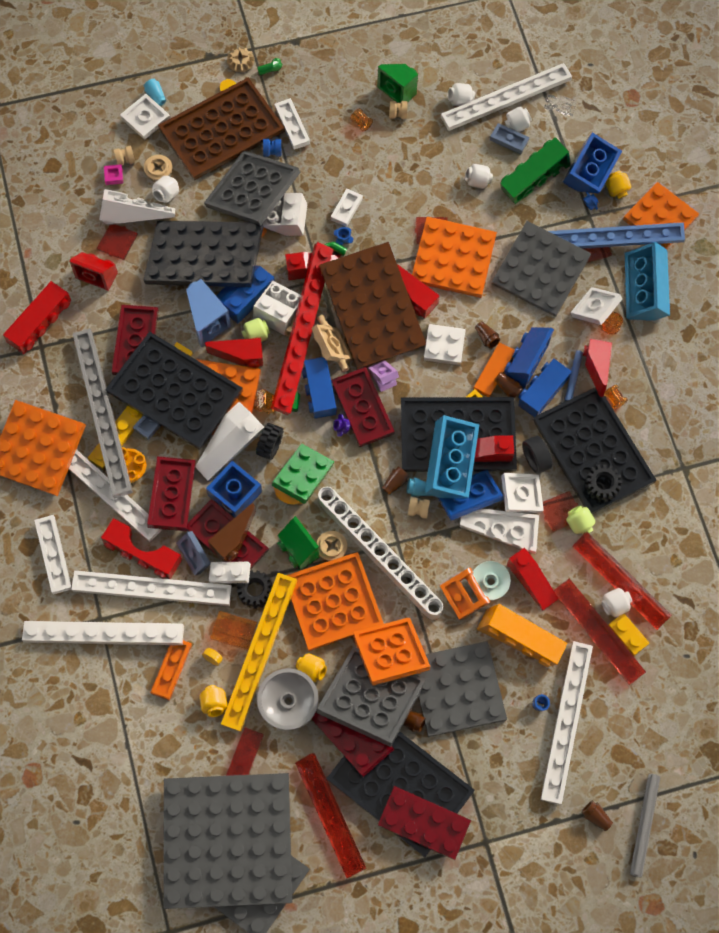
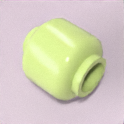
(256, 329)
(580, 520)

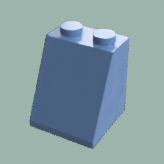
(208, 312)

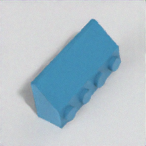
(647, 283)
(451, 458)

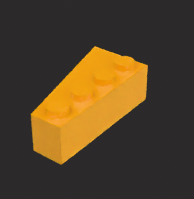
(522, 635)

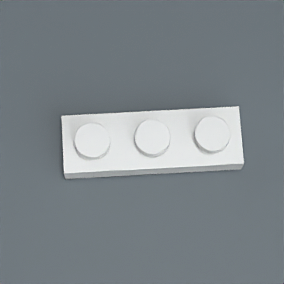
(292, 123)

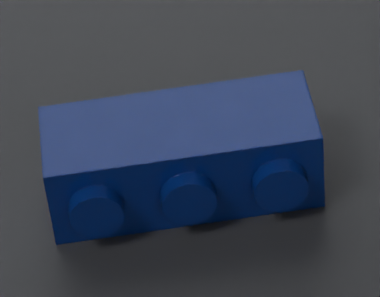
(544, 387)
(319, 388)

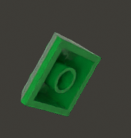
(397, 81)
(298, 544)

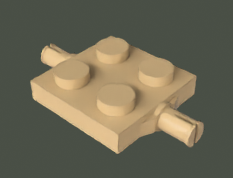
(332, 343)

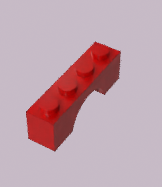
(163, 560)

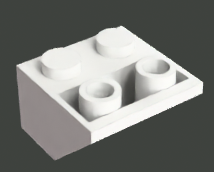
(288, 215)
(277, 307)

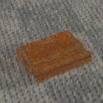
(233, 630)

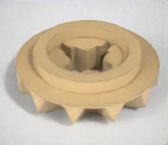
(234, 63)
(157, 160)
(331, 537)

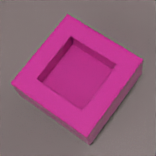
(113, 174)

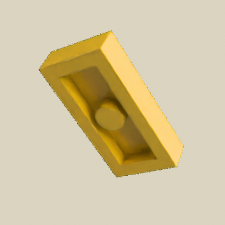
(628, 634)

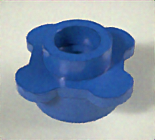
(591, 201)
(343, 231)

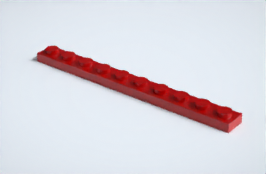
(301, 331)

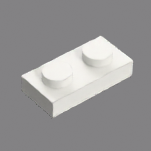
(346, 207)
(229, 572)

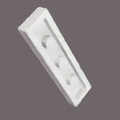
(53, 554)

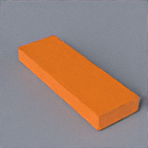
(495, 365)
(171, 670)

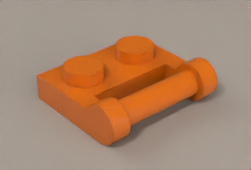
(459, 597)

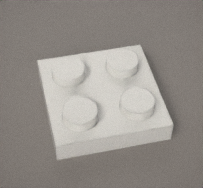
(144, 116)
(596, 306)
(444, 344)
(522, 493)

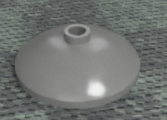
(283, 685)

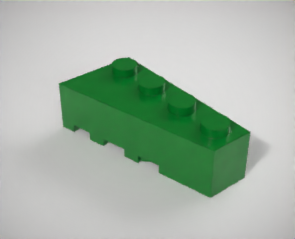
(536, 170)

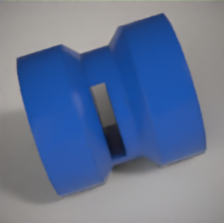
(272, 147)

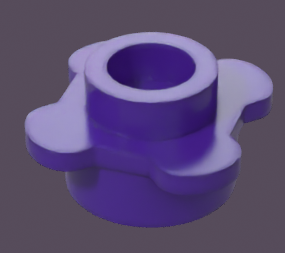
(341, 425)

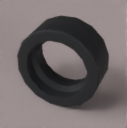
(537, 454)

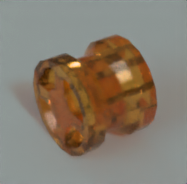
(613, 319)

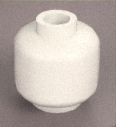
(460, 94)
(518, 119)
(478, 176)
(165, 189)
(616, 602)

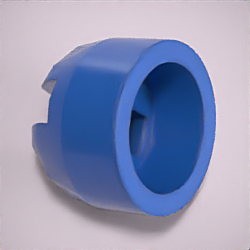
(542, 699)

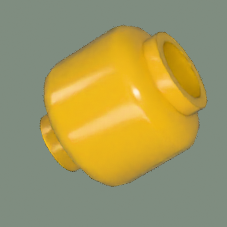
(618, 184)
(312, 666)
(213, 701)

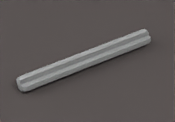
(645, 825)

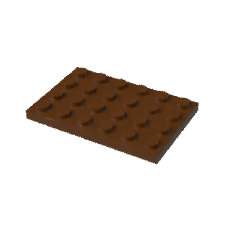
(221, 128)
(372, 305)

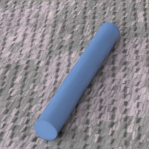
(574, 374)

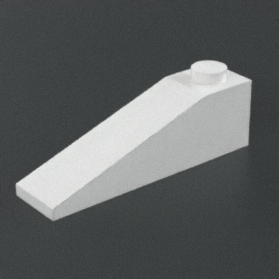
(120, 209)
(230, 438)

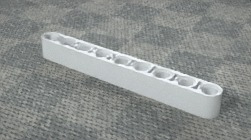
(381, 561)

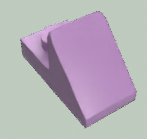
(384, 375)

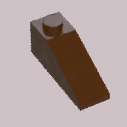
(231, 537)

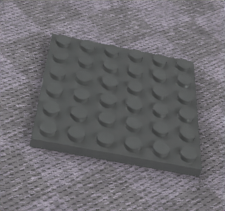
(227, 841)

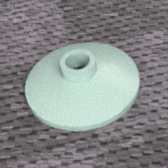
(495, 571)

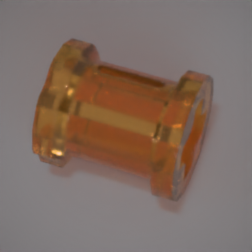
(361, 119)
(615, 396)

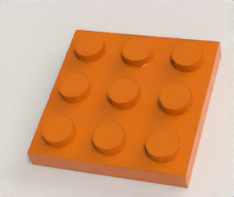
(660, 207)
(391, 651)

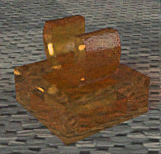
(264, 401)

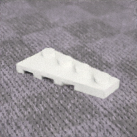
(507, 527)

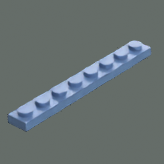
(624, 235)

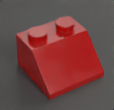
(94, 270)

